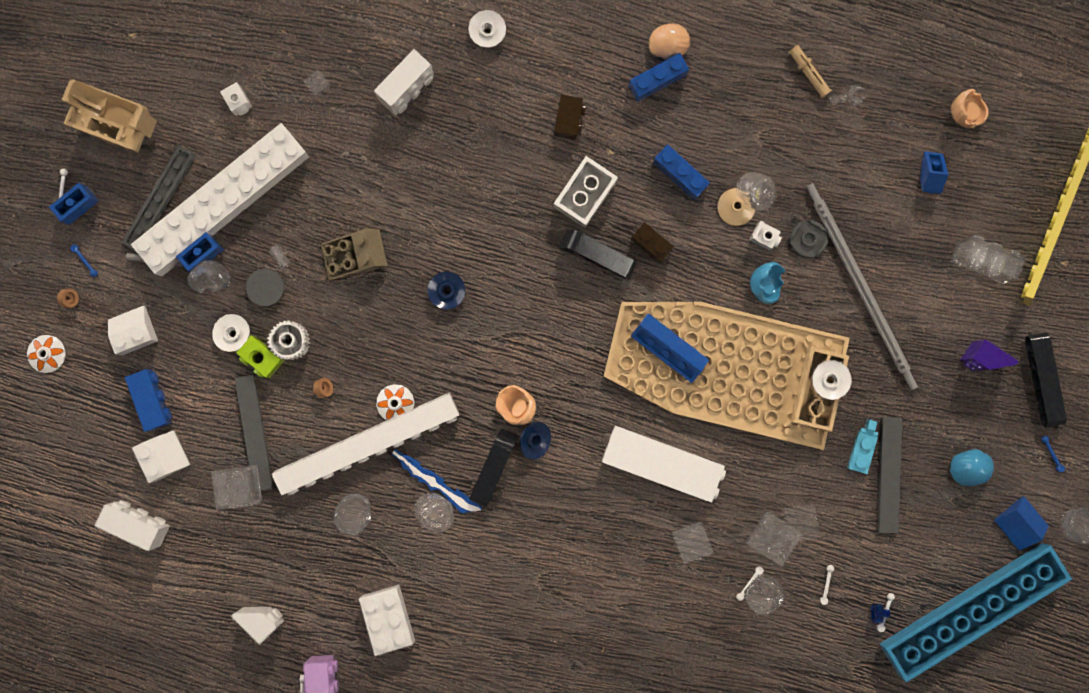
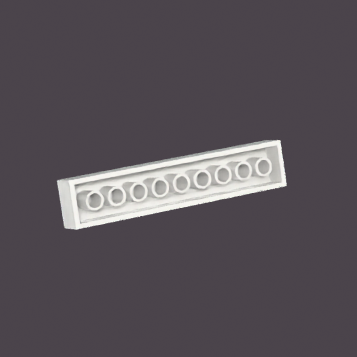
(221, 199)

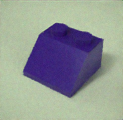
(986, 356)

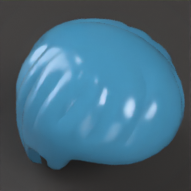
(766, 282)
(972, 467)

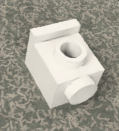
(758, 236)

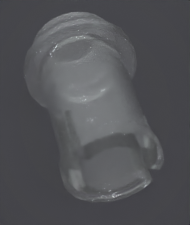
(279, 256)

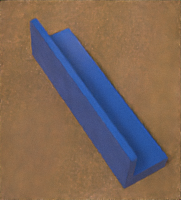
(670, 348)

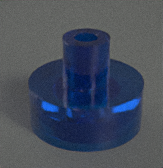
(879, 613)

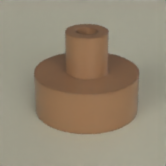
(67, 298)
(323, 388)

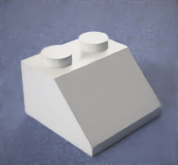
(131, 331)
(161, 456)
(259, 621)

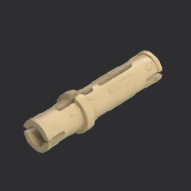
(809, 70)

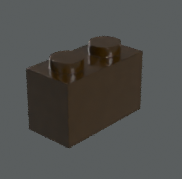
(568, 117)
(652, 243)

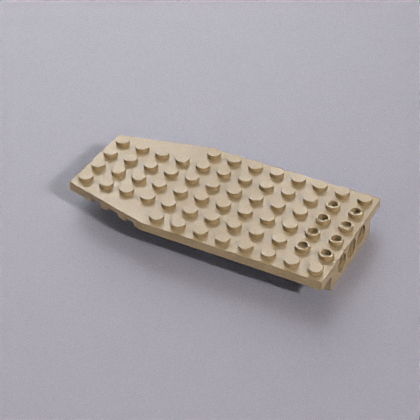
(754, 372)

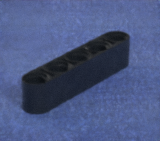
(1045, 380)

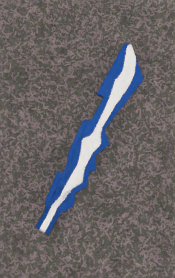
(435, 482)

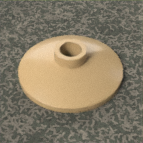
(729, 213)

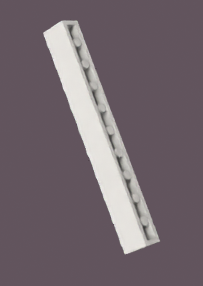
(365, 443)

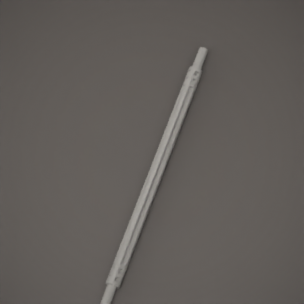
(862, 286)

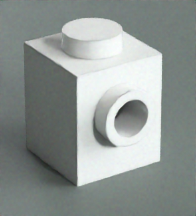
(236, 99)

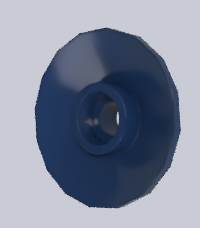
(442, 281)
(535, 440)

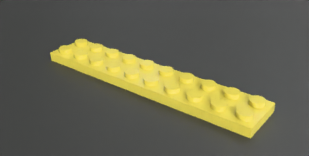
(1057, 222)

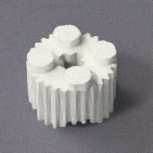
(281, 333)

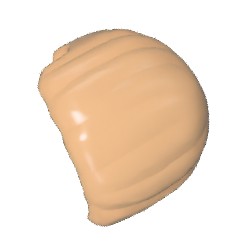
(669, 41)
(969, 109)
(515, 405)

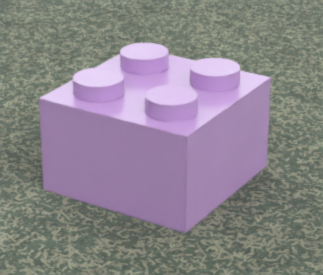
(320, 674)

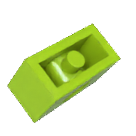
(249, 351)

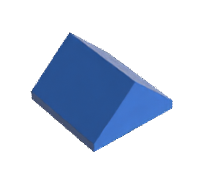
(1022, 524)

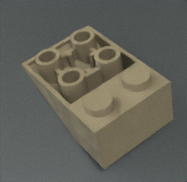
(354, 254)

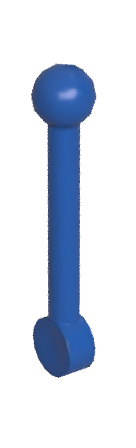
(75, 248)
(1060, 468)

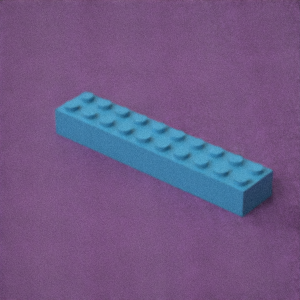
(975, 611)

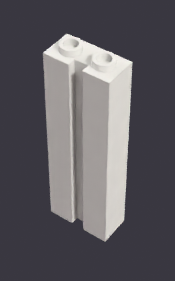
(663, 464)

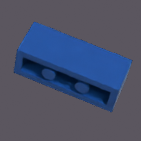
(658, 77)
(681, 172)
(148, 400)

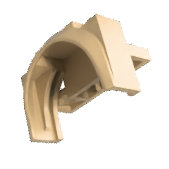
(107, 116)

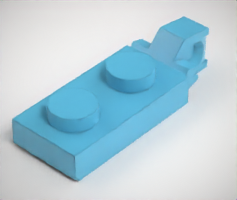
(863, 448)

